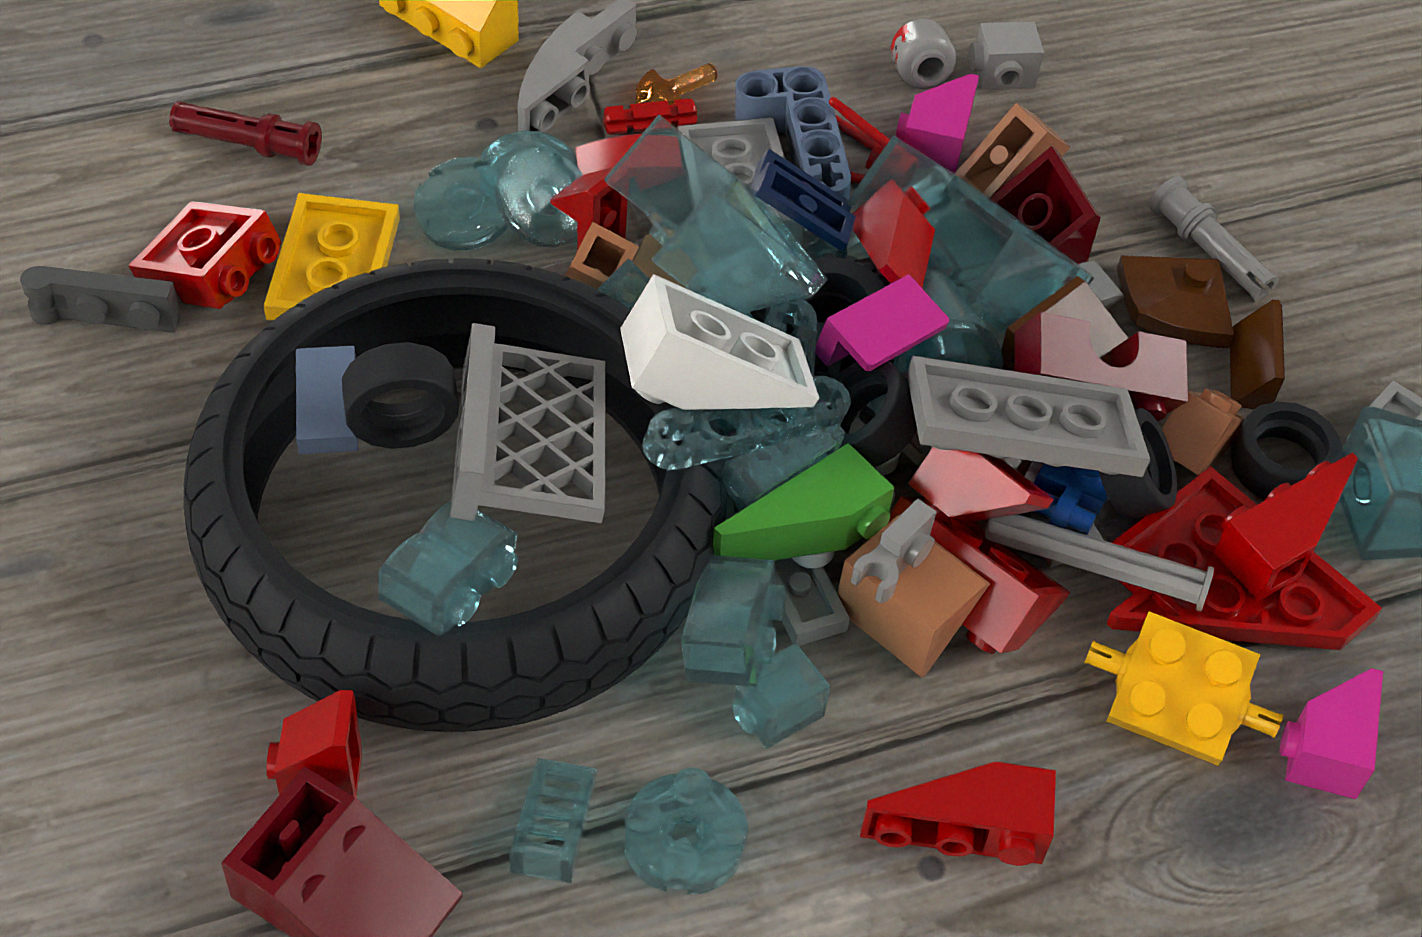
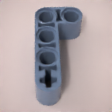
(802, 111)

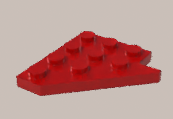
(1311, 612)

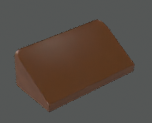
(1258, 357)

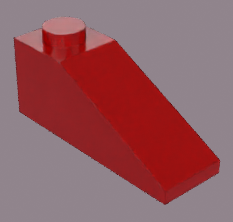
(896, 232)

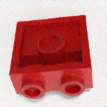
(210, 252)

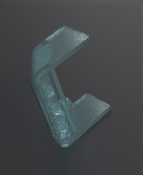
(711, 225)
(1000, 256)

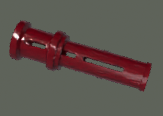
(266, 134)

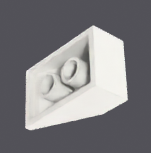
(709, 355)

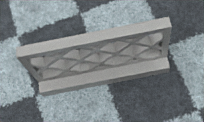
(479, 436)

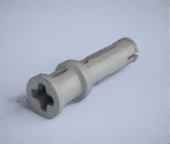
(1199, 224)

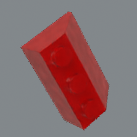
(1018, 592)

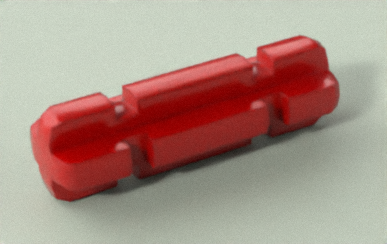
(641, 115)

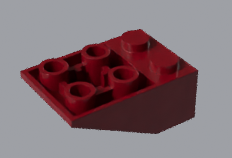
(334, 869)

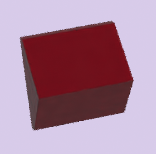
(1052, 205)

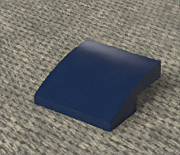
(803, 199)

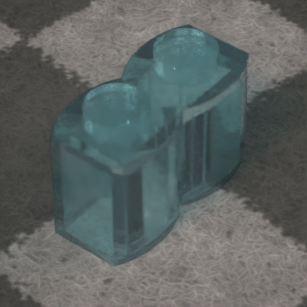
(447, 568)

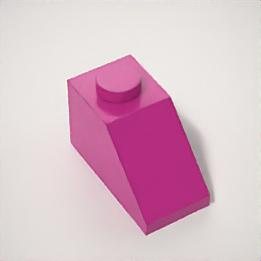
(940, 120)
(1336, 737)

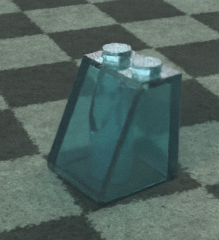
(1385, 485)

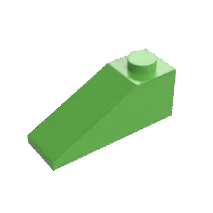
(811, 513)

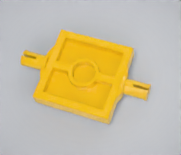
(1183, 688)

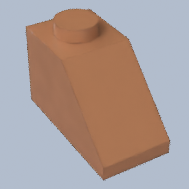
(1009, 150)

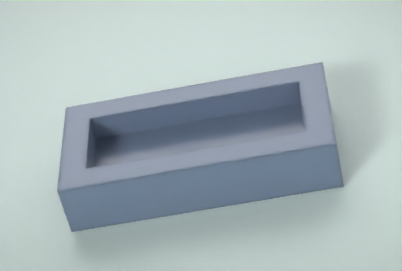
(320, 402)

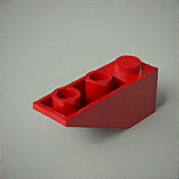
(1276, 538)
(979, 811)

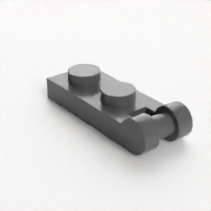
(100, 298)

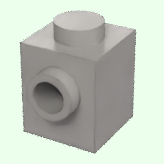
(1007, 55)

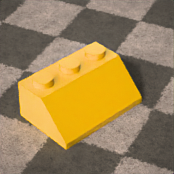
(467, 27)

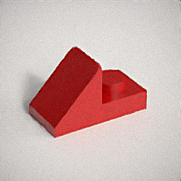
(595, 201)

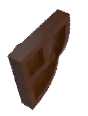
(1177, 298)

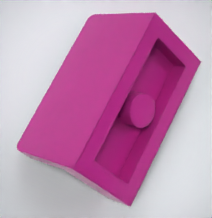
(881, 325)

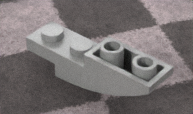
(562, 65)

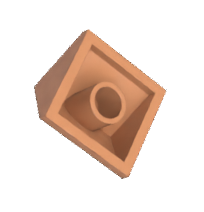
(922, 612)

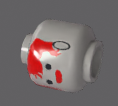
(923, 53)

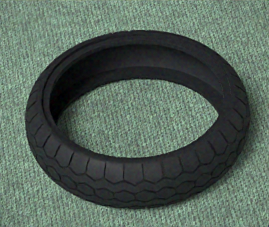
(399, 671)

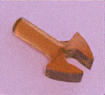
(664, 89)

